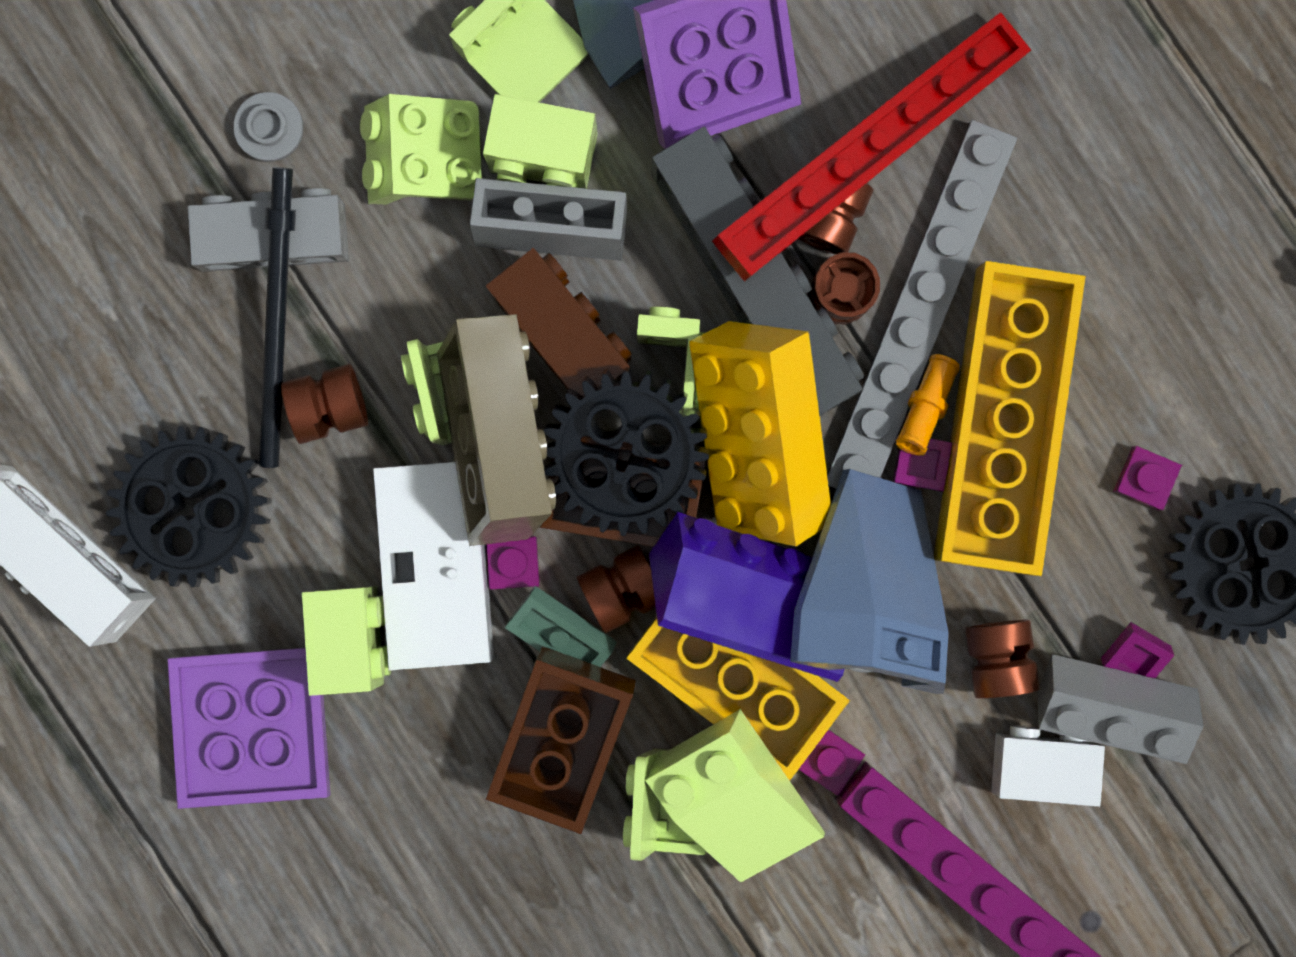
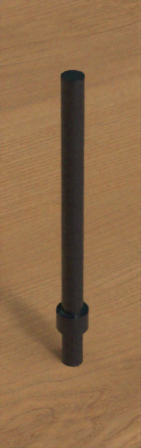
(280, 221)

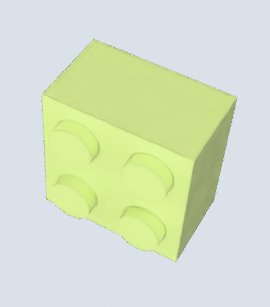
(540, 142)
(344, 640)

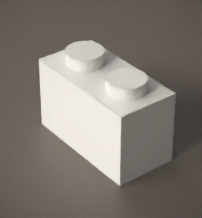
(1047, 768)

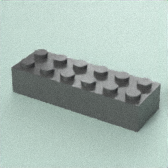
(708, 200)

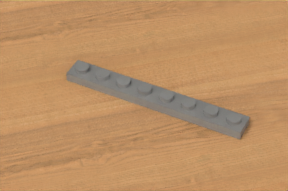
(923, 302)

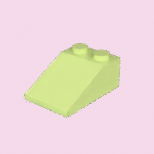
(733, 798)

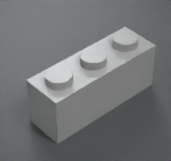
(549, 219)
(235, 236)
(1119, 709)

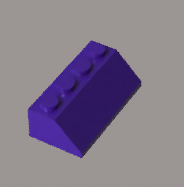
(729, 589)

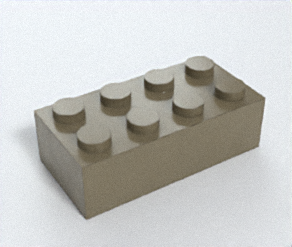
(495, 430)

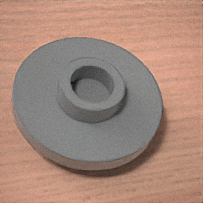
(268, 127)

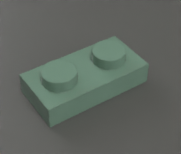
(550, 624)

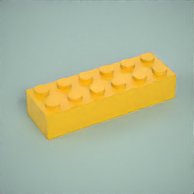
(1009, 418)

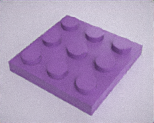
(716, 63)
(246, 729)

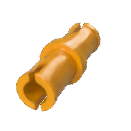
(928, 404)

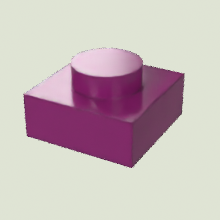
(926, 470)
(1147, 478)
(513, 564)
(1138, 652)
(832, 762)

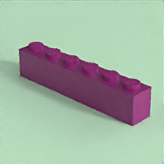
(956, 868)

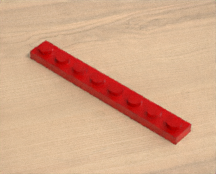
(870, 147)

